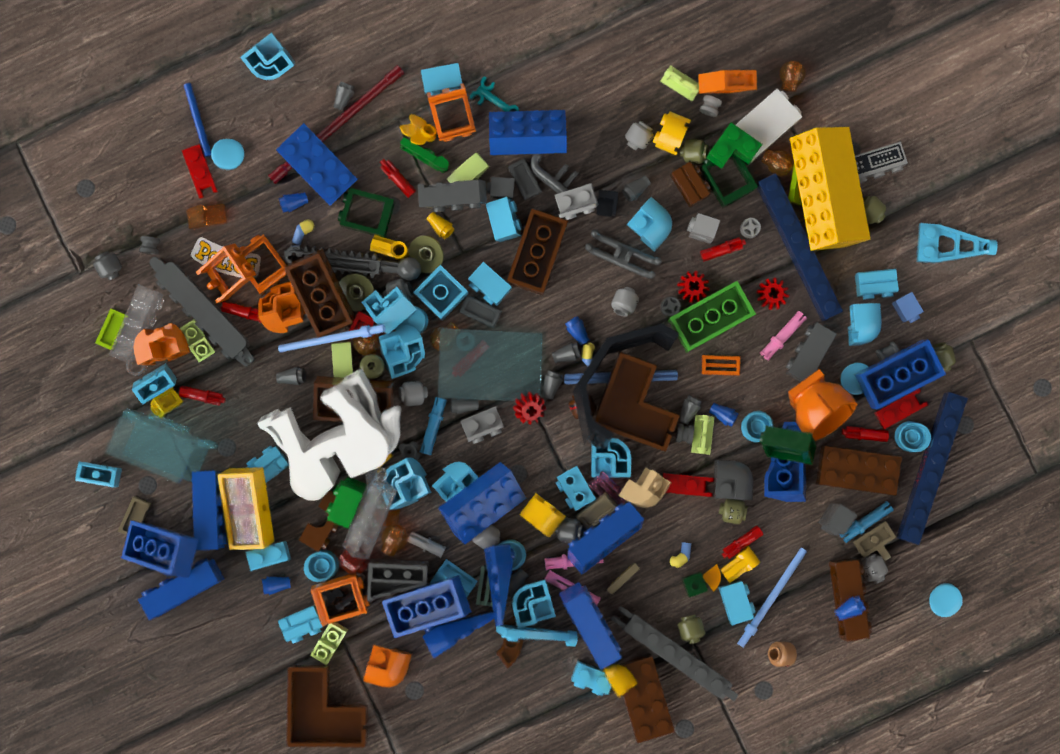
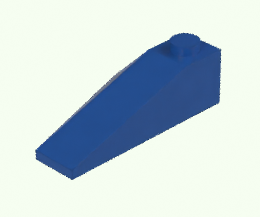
(786, 478)
(499, 570)
(446, 635)

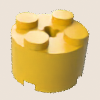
(671, 133)
(542, 515)

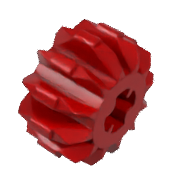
(766, 289)
(695, 293)
(524, 404)

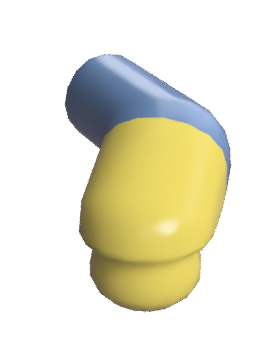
(302, 229)
(587, 353)
(679, 560)

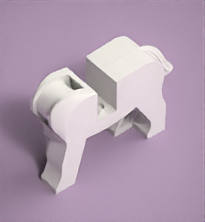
(359, 442)

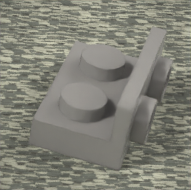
(576, 200)
(482, 424)

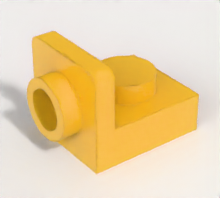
(165, 402)

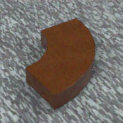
(510, 649)

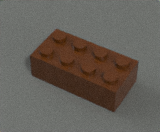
(537, 252)
(320, 293)
(321, 411)
(858, 470)
(847, 583)
(646, 701)

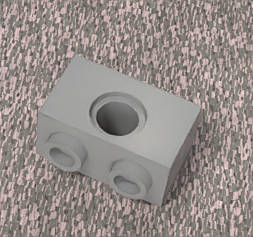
(703, 228)

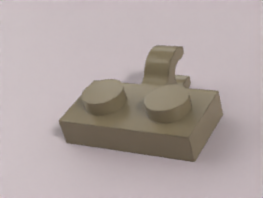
(875, 540)

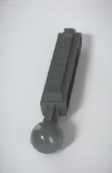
(407, 268)

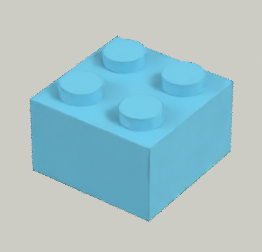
(441, 292)

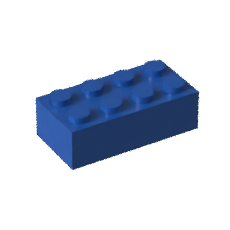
(527, 132)
(316, 164)
(900, 374)
(482, 503)
(208, 511)
(605, 537)
(159, 549)
(179, 590)
(426, 606)
(593, 630)

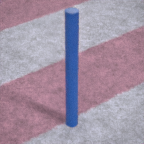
(197, 119)

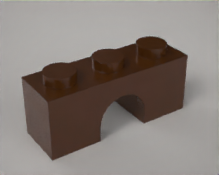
(316, 536)

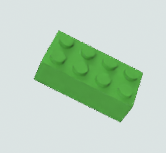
(711, 316)

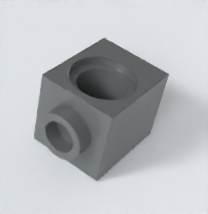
(500, 188)

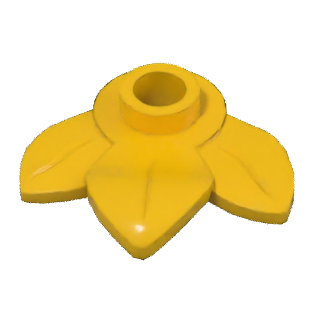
(419, 130)

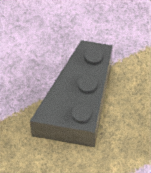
(452, 195)
(394, 576)

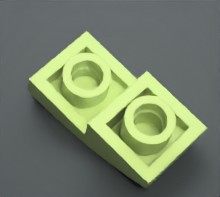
(470, 169)
(197, 341)
(342, 359)
(329, 642)

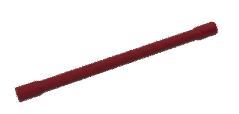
(391, 77)

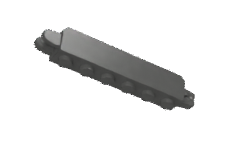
(203, 310)
(676, 655)

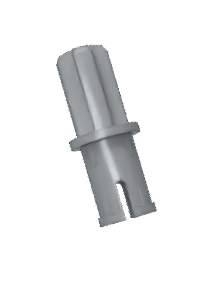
(426, 544)

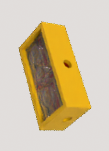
(246, 508)

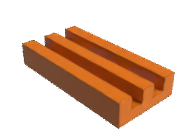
(721, 365)

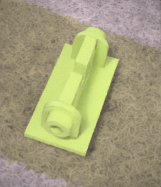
(680, 83)
(702, 434)

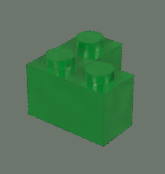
(734, 142)
(347, 500)

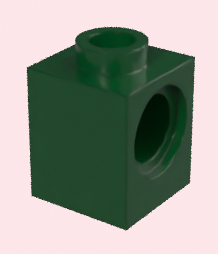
(694, 584)

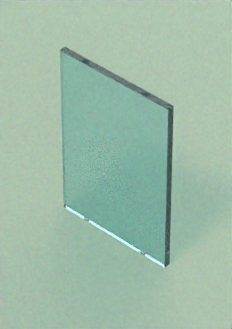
(489, 364)

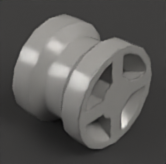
(710, 105)
(752, 225)

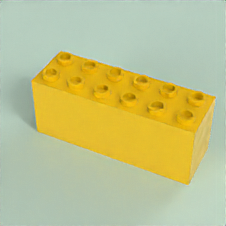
(830, 188)

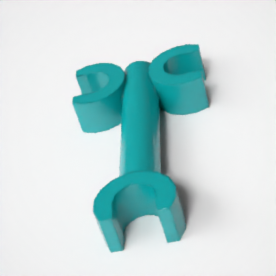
(483, 91)

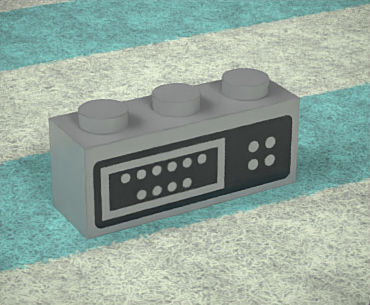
(879, 161)

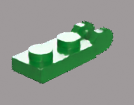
(425, 155)

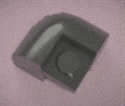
(733, 480)

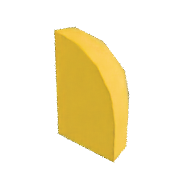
(619, 678)

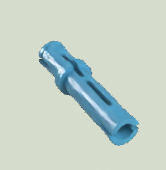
(433, 426)
(859, 526)

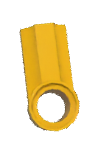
(387, 247)
(742, 563)

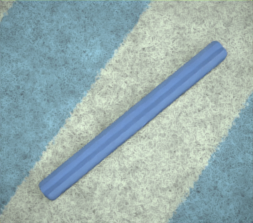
(660, 375)

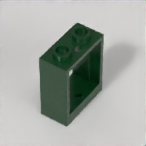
(736, 195)
(385, 217)
(788, 445)

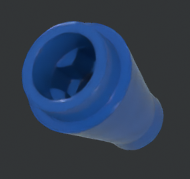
(292, 201)
(577, 329)
(724, 414)
(275, 584)
(850, 608)

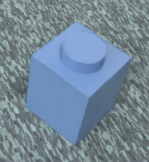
(908, 308)

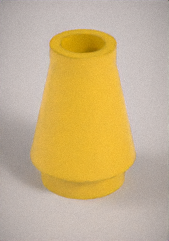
(440, 225)

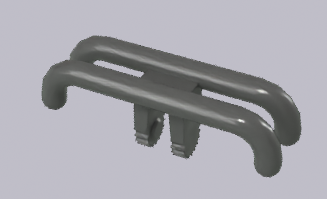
(552, 182)
(622, 255)

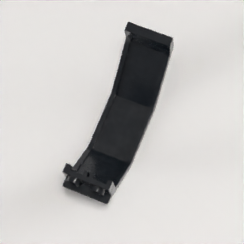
(590, 429)

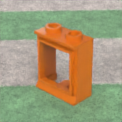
(446, 96)
(238, 260)
(276, 276)
(357, 586)

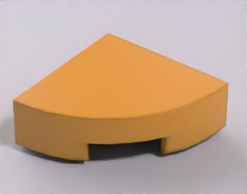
(713, 577)

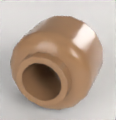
(782, 654)

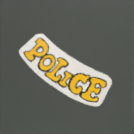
(205, 250)

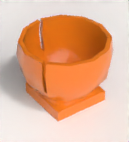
(821, 405)

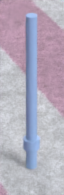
(364, 331)
(750, 629)

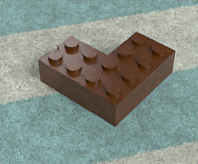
(624, 408)
(314, 720)

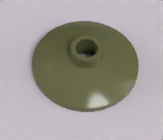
(419, 250)
(359, 281)

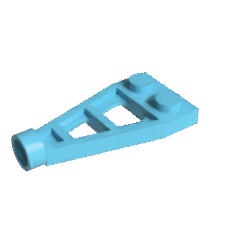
(929, 240)
(512, 633)

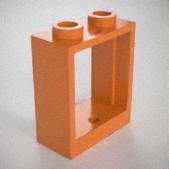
(728, 81)

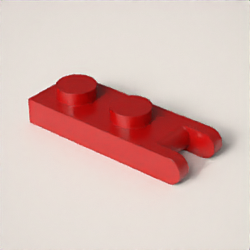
(199, 169)
(899, 409)
(688, 484)

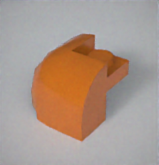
(280, 308)
(160, 345)
(387, 666)

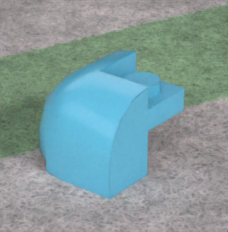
(268, 58)
(652, 224)
(865, 323)
(402, 350)
(613, 461)
(455, 479)
(409, 481)
(532, 604)

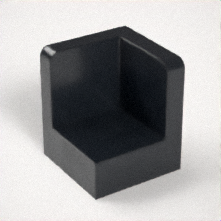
(607, 203)

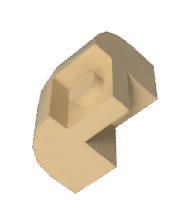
(646, 491)

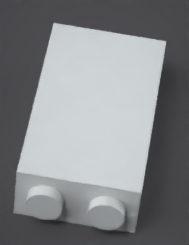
(770, 120)

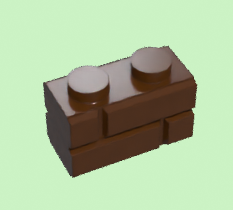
(690, 184)

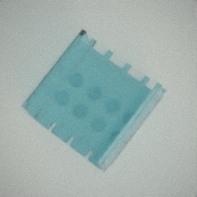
(159, 445)

